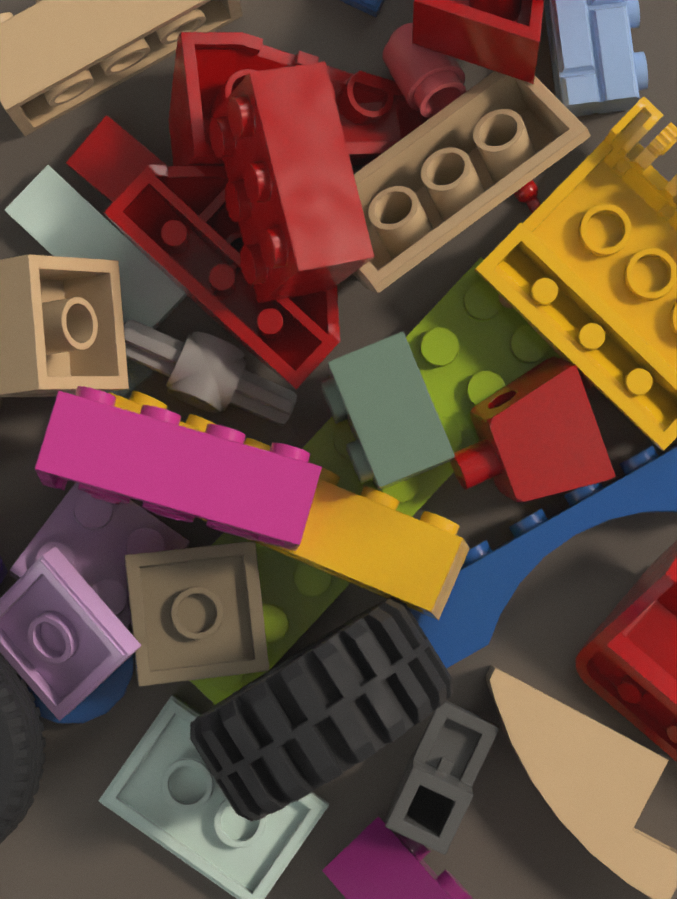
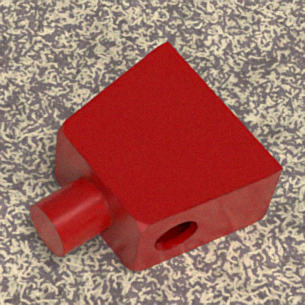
(536, 436)

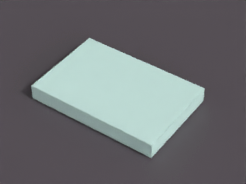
(180, 806)

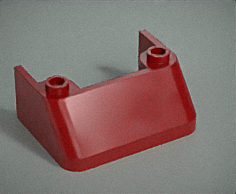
(635, 654)

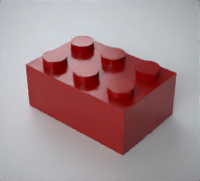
(290, 182)

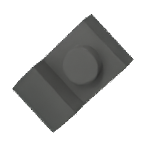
(440, 777)

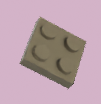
(196, 613)

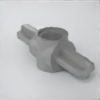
(207, 373)

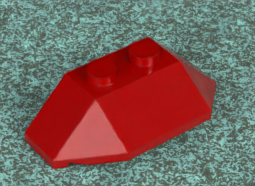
(186, 232)

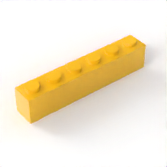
(365, 536)

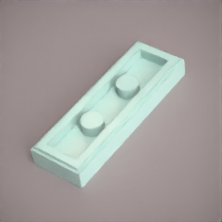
(74, 228)

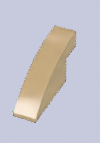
(589, 780)

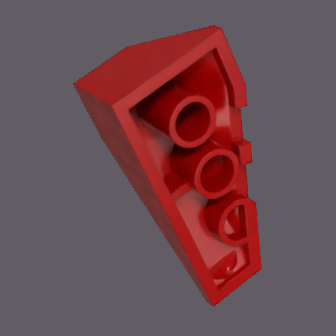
(215, 63)

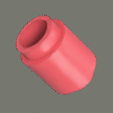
(423, 75)

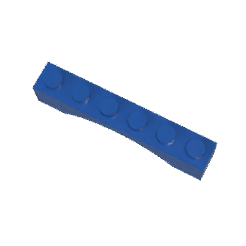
(492, 576)

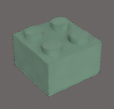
(387, 411)

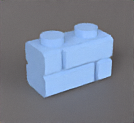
(595, 54)

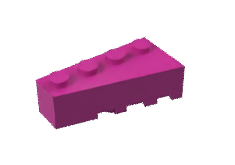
(178, 468)

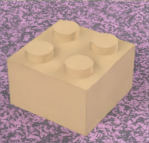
(60, 326)

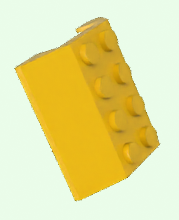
(602, 272)

